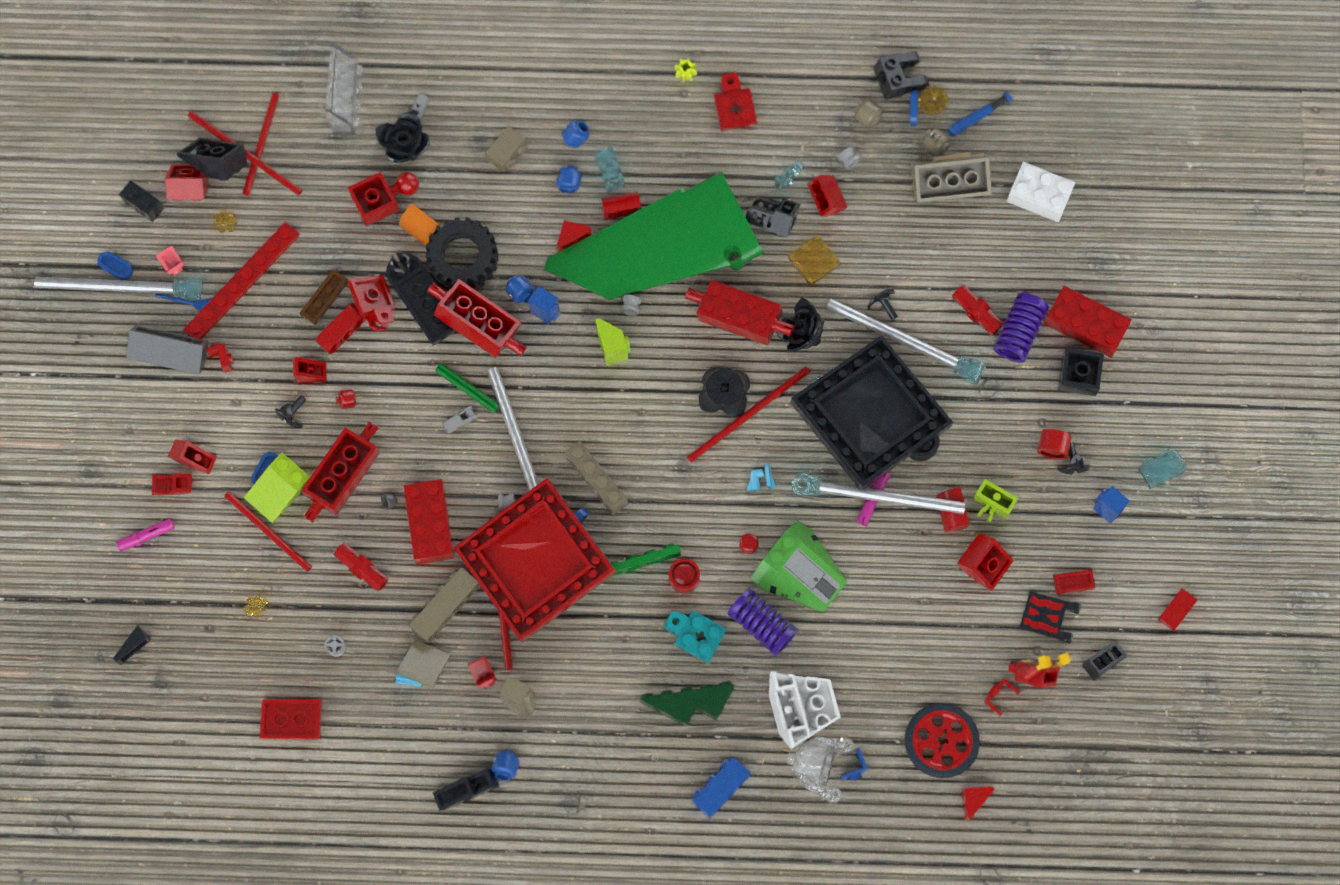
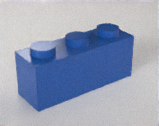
(720, 787)

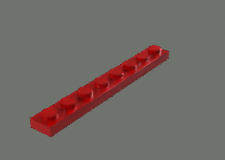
(241, 281)

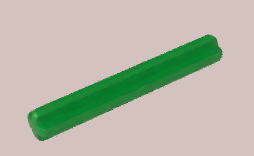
(467, 388)

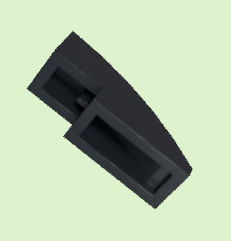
(465, 789)

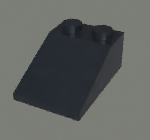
(215, 157)

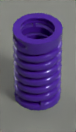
(1021, 327)
(758, 628)

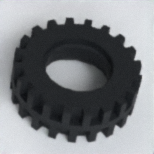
(475, 274)

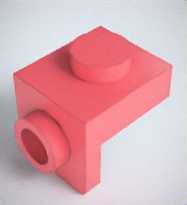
(170, 260)

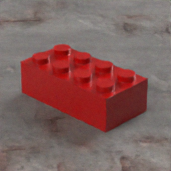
(1087, 321)
(429, 521)

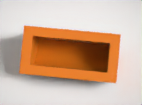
(418, 224)

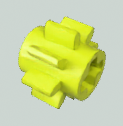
(685, 75)

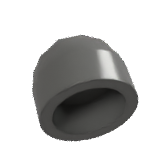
(388, 501)

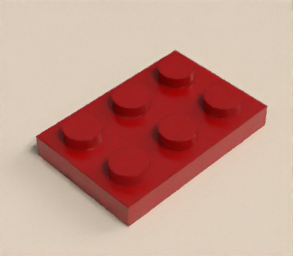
(290, 719)

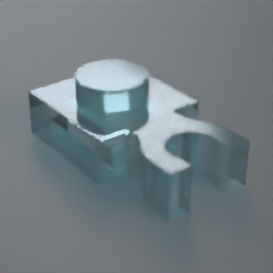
(786, 177)

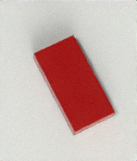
(1074, 582)
(1177, 609)

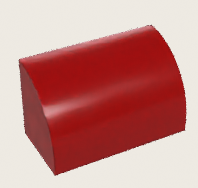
(827, 195)
(620, 205)
(950, 520)

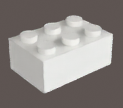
(1040, 192)

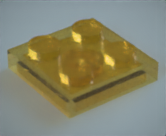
(814, 260)

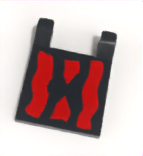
(1046, 614)

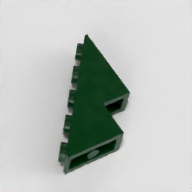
(682, 705)

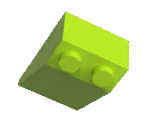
(277, 488)

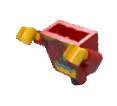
(1040, 672)

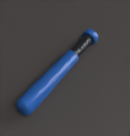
(974, 117)

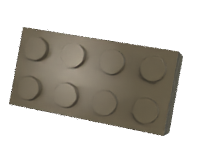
(951, 178)

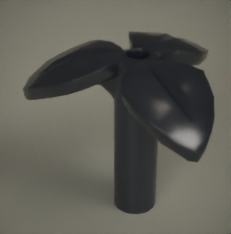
(883, 297)
(287, 411)
(1075, 462)

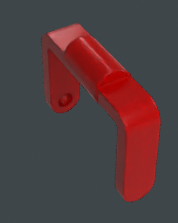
(994, 691)

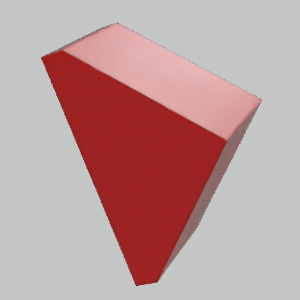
(571, 234)
(309, 370)
(974, 798)

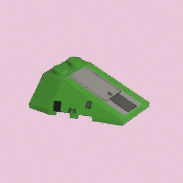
(800, 570)

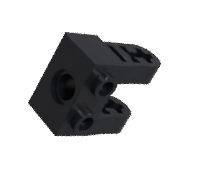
(891, 77)
(778, 219)

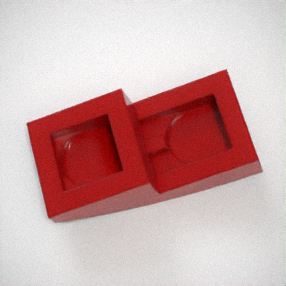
(171, 484)

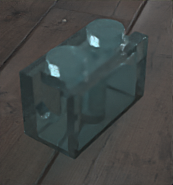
(609, 169)
(1162, 468)

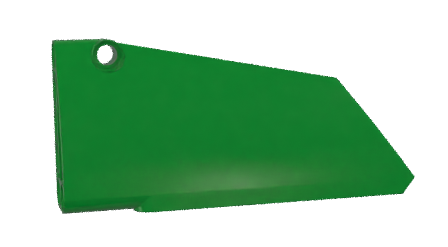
(662, 243)

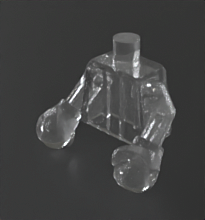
(814, 764)

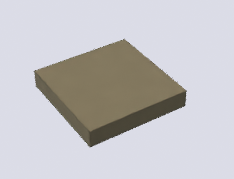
(423, 663)

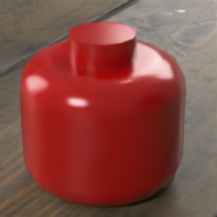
(346, 399)
(748, 543)

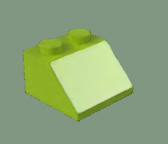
(613, 342)

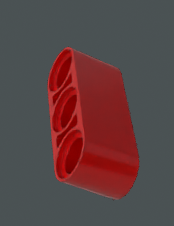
(340, 329)

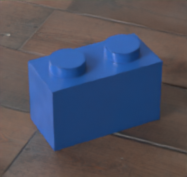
(544, 305)
(1110, 504)

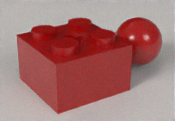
(384, 202)

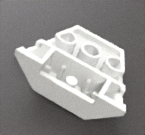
(801, 706)

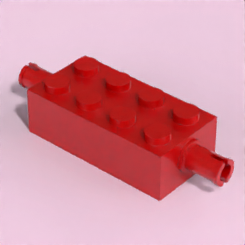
(739, 312)
(477, 318)
(340, 471)

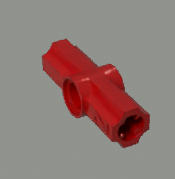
(977, 310)
(361, 567)

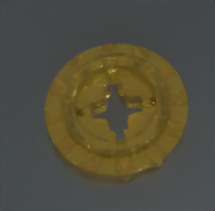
(935, 93)

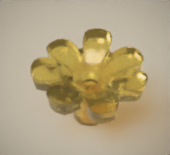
(224, 221)
(255, 605)

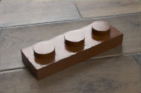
(324, 297)

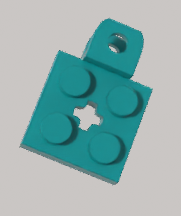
(688, 627)

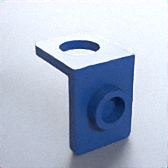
(856, 774)

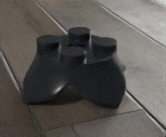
(406, 127)
(807, 327)
(732, 402)

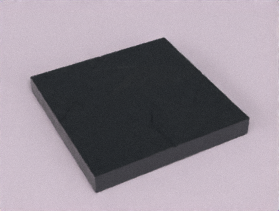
(871, 412)

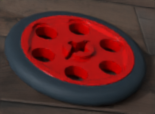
(960, 760)

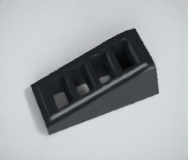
(133, 644)
(1094, 667)

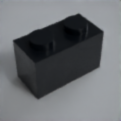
(141, 201)

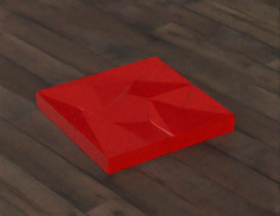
(534, 560)

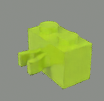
(995, 500)

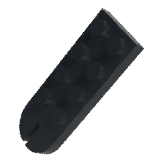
(412, 290)

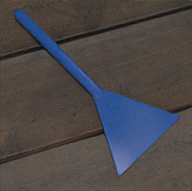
(199, 305)

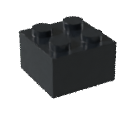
(1080, 371)

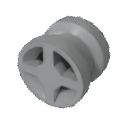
(849, 158)
(631, 305)
(505, 501)
(332, 643)

